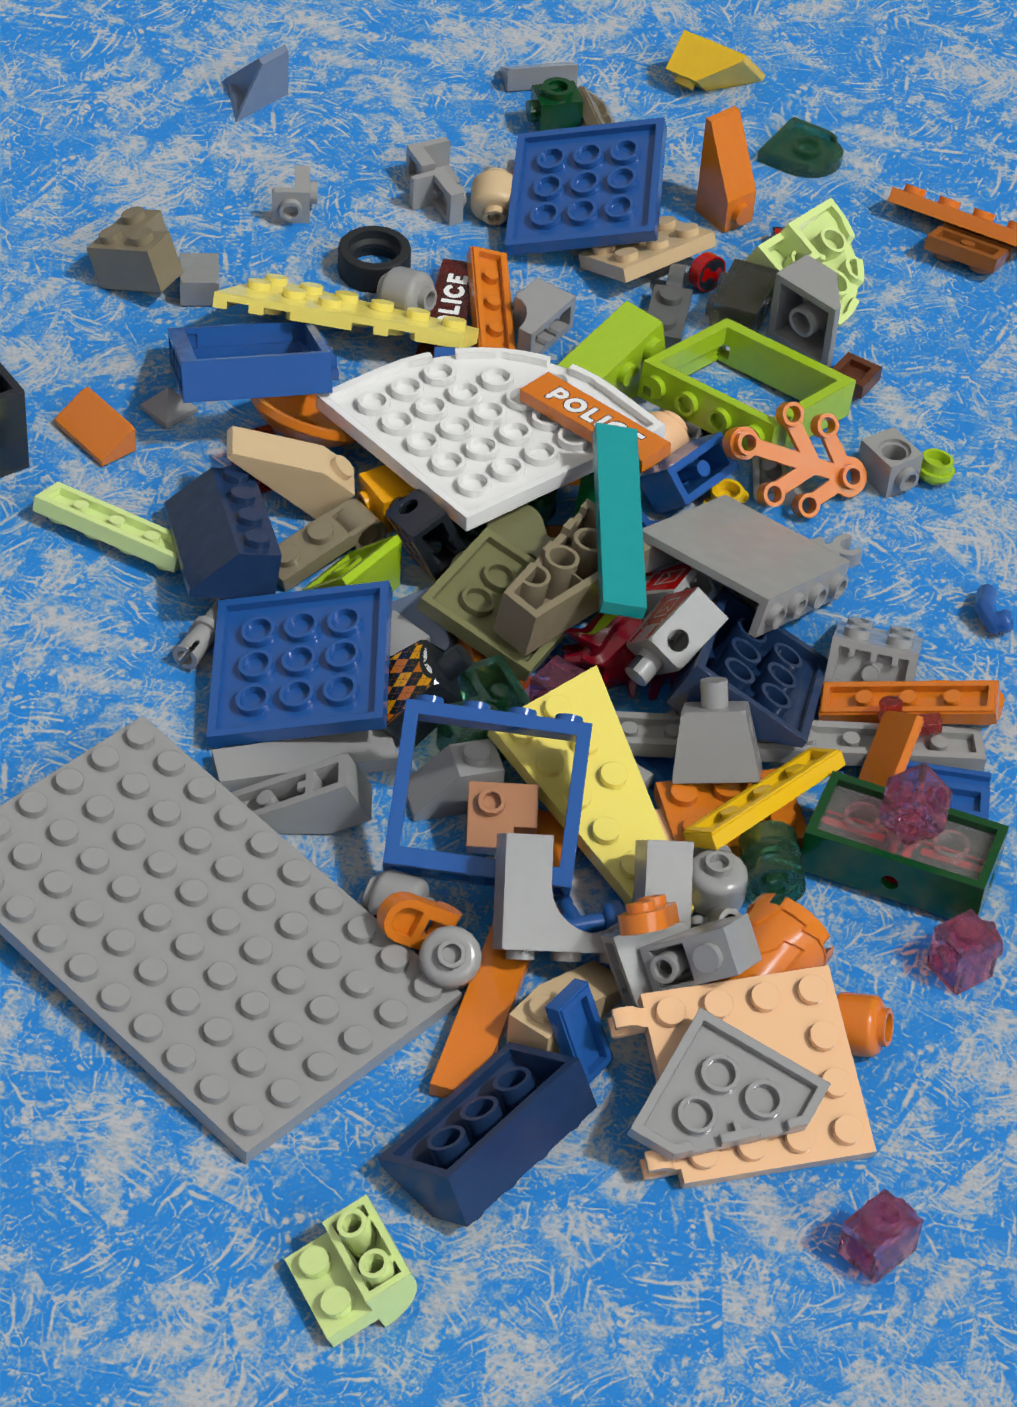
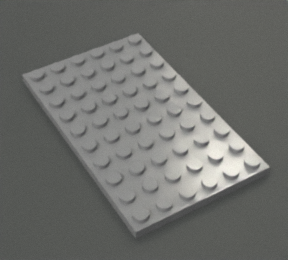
(203, 939)

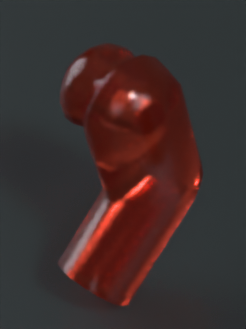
(932, 721)

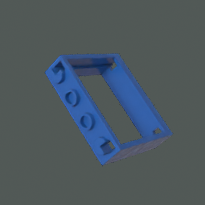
(250, 361)
(479, 716)

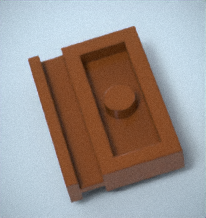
(962, 245)

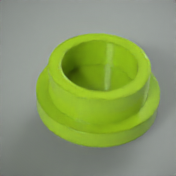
(937, 466)

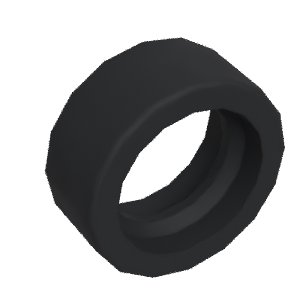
(366, 242)

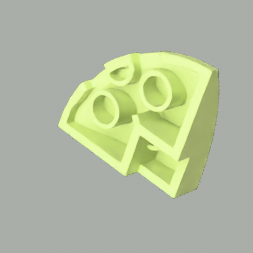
(825, 237)

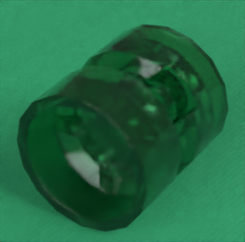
(772, 861)

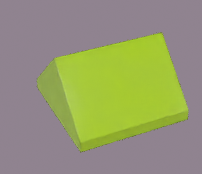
(364, 565)

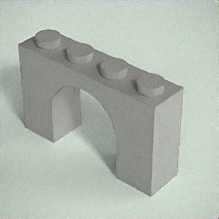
(525, 906)

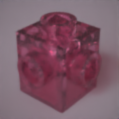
(915, 804)

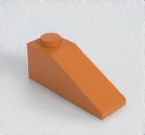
(726, 175)

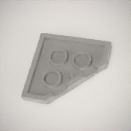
(724, 1093)

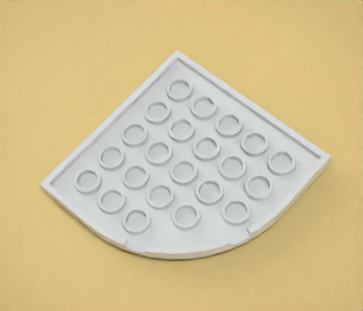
(463, 431)

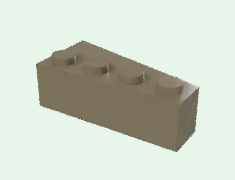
(555, 588)

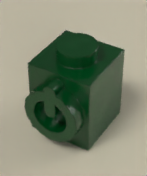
(555, 105)

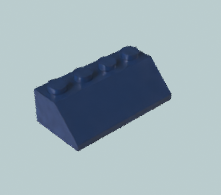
(224, 536)
(490, 1131)

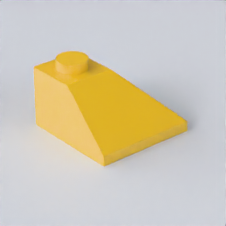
(710, 65)

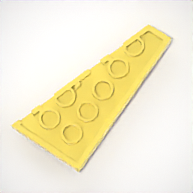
(343, 310)

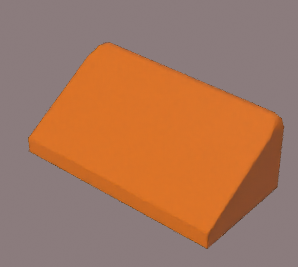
(97, 427)
(891, 746)

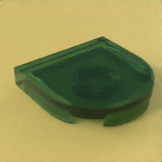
(802, 150)

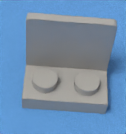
(872, 653)

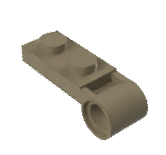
(326, 539)

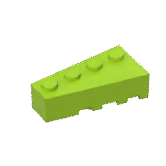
(619, 348)

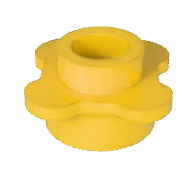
(730, 488)

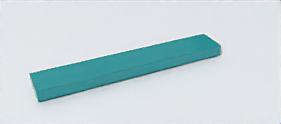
(619, 521)

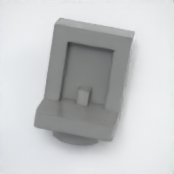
(438, 190)
(293, 204)

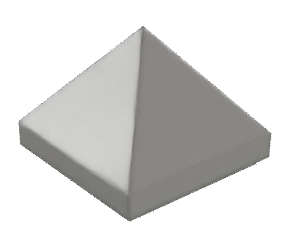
(168, 408)

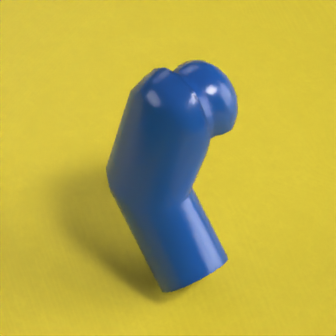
(985, 607)

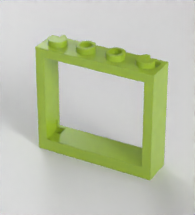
(668, 386)

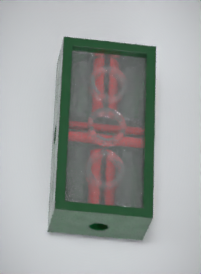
(935, 875)

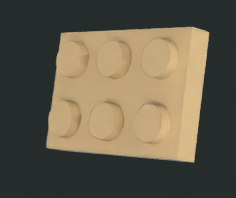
(633, 260)

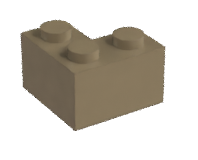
(135, 253)

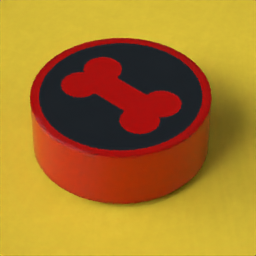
(706, 271)

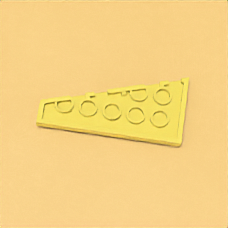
(614, 797)

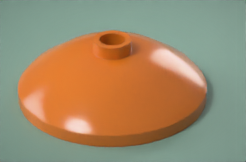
(301, 420)

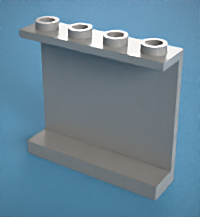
(752, 557)

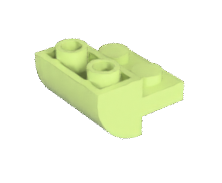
(353, 1273)

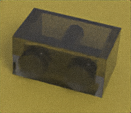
(743, 295)

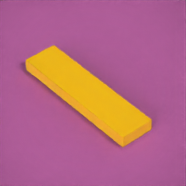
(764, 798)

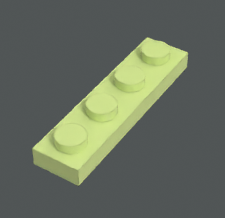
(108, 524)

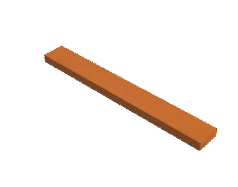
(487, 1000)

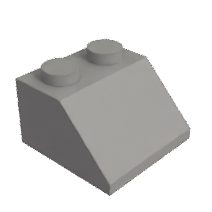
(806, 309)

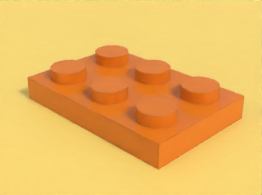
(692, 801)

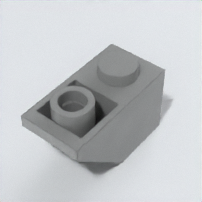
(702, 954)

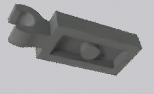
(672, 304)

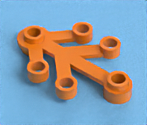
(803, 460)

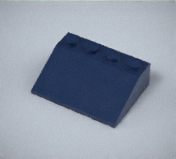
(771, 672)

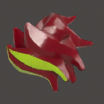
(604, 645)

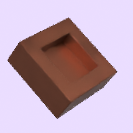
(861, 370)

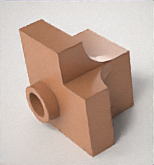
(496, 810)

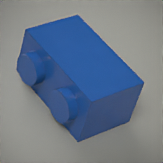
(687, 473)

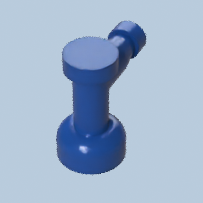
(592, 922)

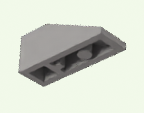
(312, 798)

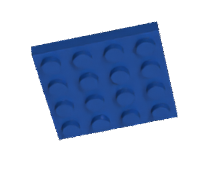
(586, 187)
(300, 664)

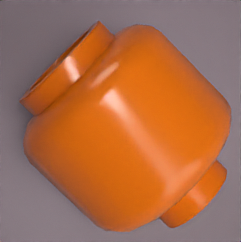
(866, 1023)

